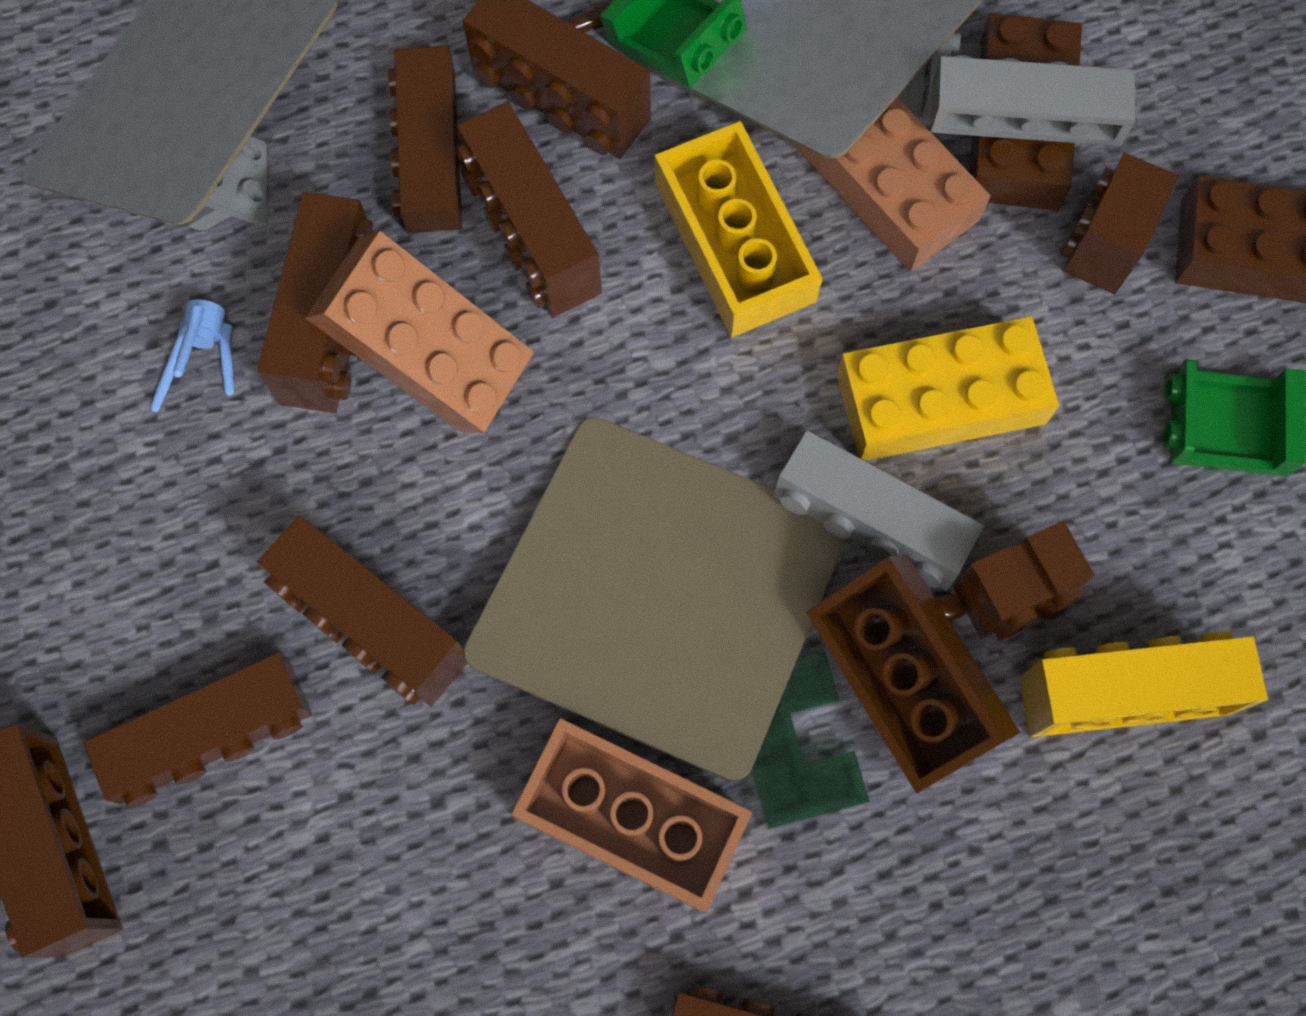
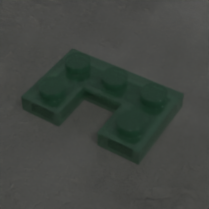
(786, 785)

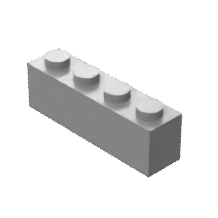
(1033, 100)
(876, 510)

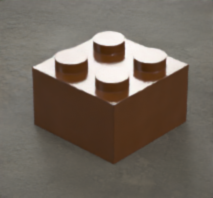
(1117, 222)

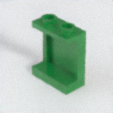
(674, 35)
(1236, 420)

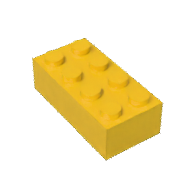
(736, 229)
(946, 388)
(1142, 685)

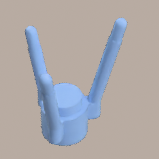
(199, 329)

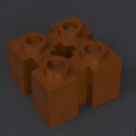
(1023, 580)

